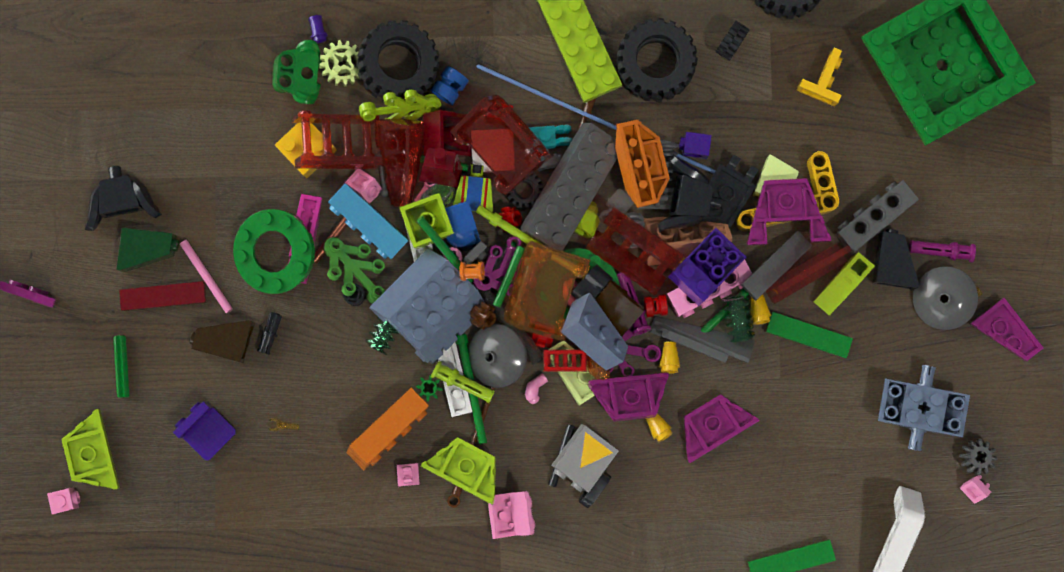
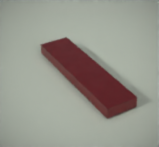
(162, 296)

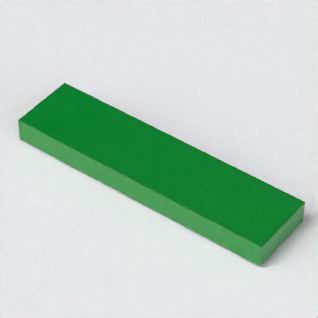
(809, 335)
(795, 559)

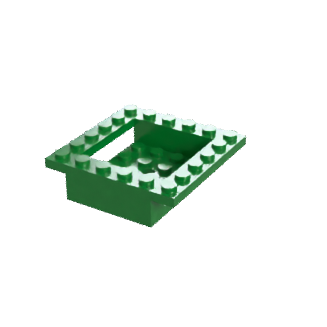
(934, 32)

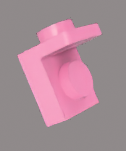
(364, 185)
(64, 500)

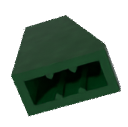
(144, 248)

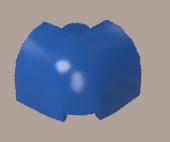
(464, 227)

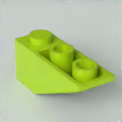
(844, 283)

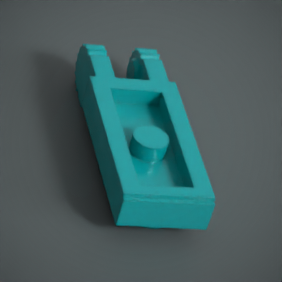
(547, 135)

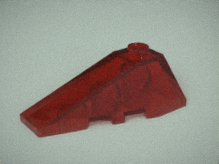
(401, 152)

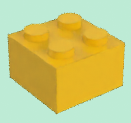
(292, 146)

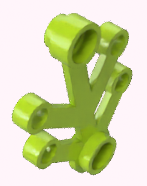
(401, 107)

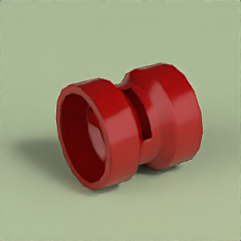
(660, 306)

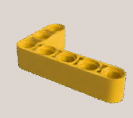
(819, 192)

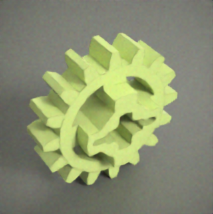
(335, 58)

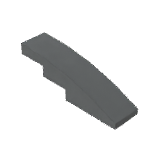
(776, 265)

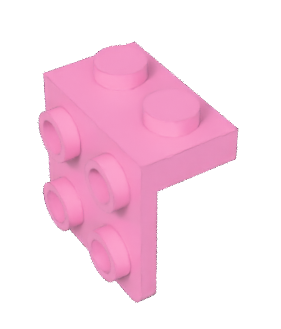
(511, 515)

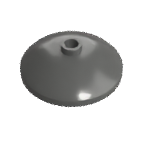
(961, 295)
(507, 351)

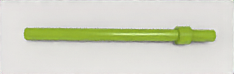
(496, 220)

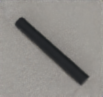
(567, 436)

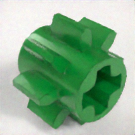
(423, 387)

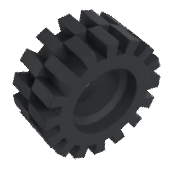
(732, 40)
(525, 203)

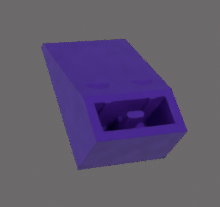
(707, 267)

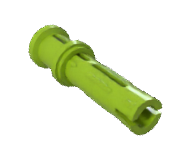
(452, 377)

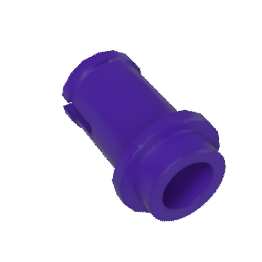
(317, 28)

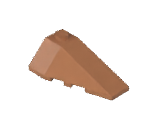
(683, 239)

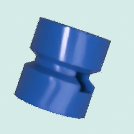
(450, 85)

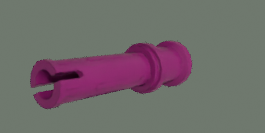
(953, 253)
(640, 325)

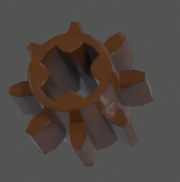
(482, 315)

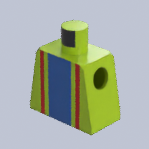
(475, 189)

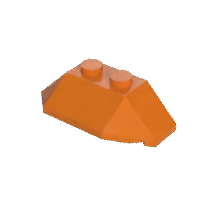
(641, 162)

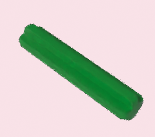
(121, 366)

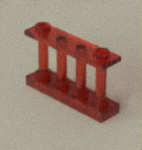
(328, 159)
(627, 263)

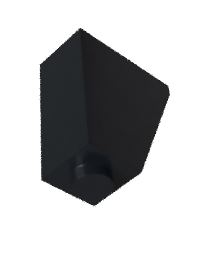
(894, 262)

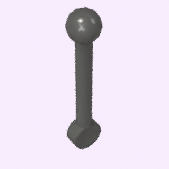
(384, 192)

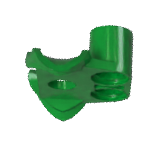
(304, 56)

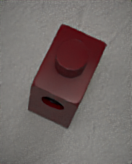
(441, 167)

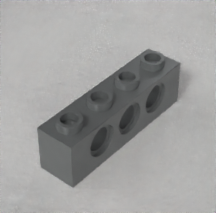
(904, 199)

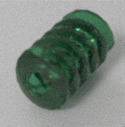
(740, 318)
(381, 336)

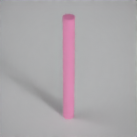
(206, 276)

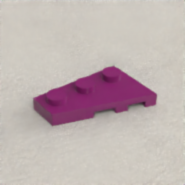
(1008, 330)

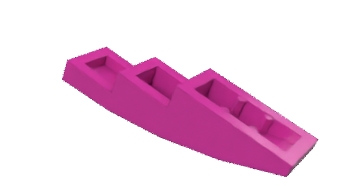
(309, 213)

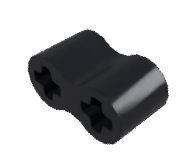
(592, 282)

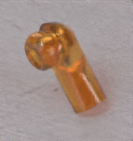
(596, 370)

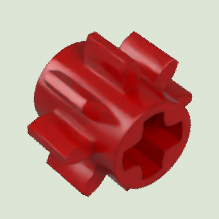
(511, 215)

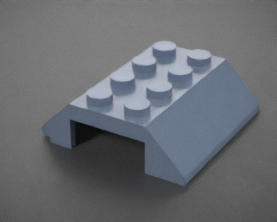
(429, 305)

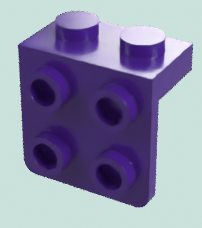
(205, 430)

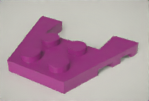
(785, 202)
(34, 294)

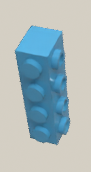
(367, 221)

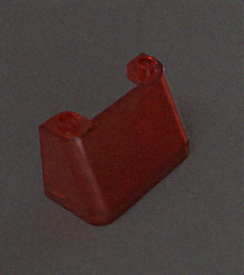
(501, 142)

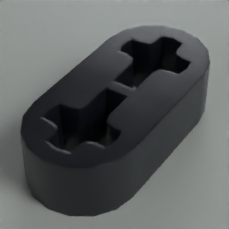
(588, 499)

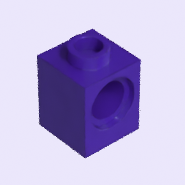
(695, 145)

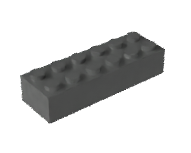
(571, 187)

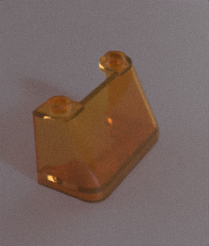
(543, 289)

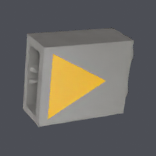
(584, 459)

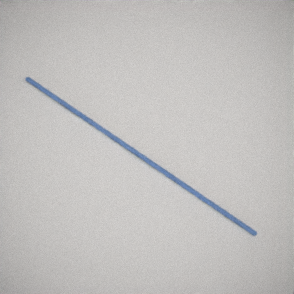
(578, 111)

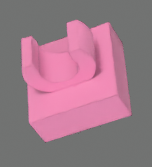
(408, 474)
(976, 489)

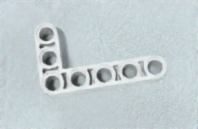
(905, 530)

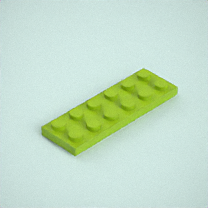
(581, 47)

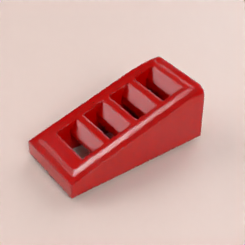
(547, 361)

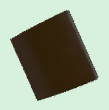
(619, 307)

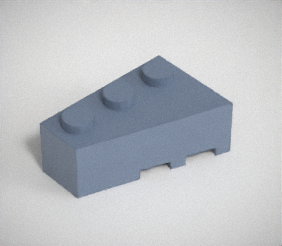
(594, 333)

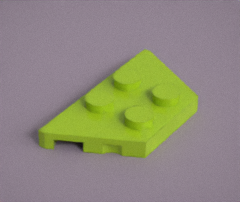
(90, 453)
(466, 467)

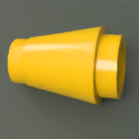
(760, 311)
(669, 359)
(659, 428)

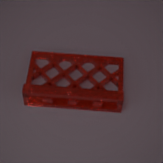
(807, 272)

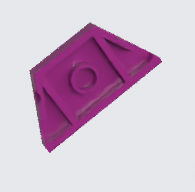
(630, 396)
(714, 425)

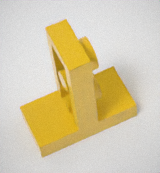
(825, 81)

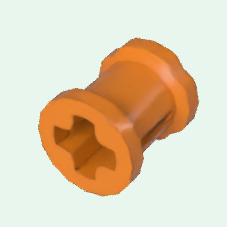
(472, 271)

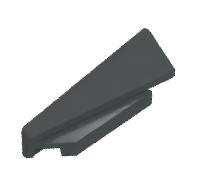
(712, 344)

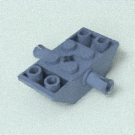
(943, 412)

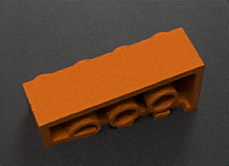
(387, 429)

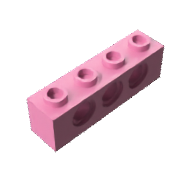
(681, 306)

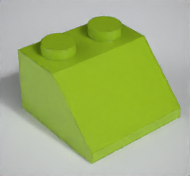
(434, 212)

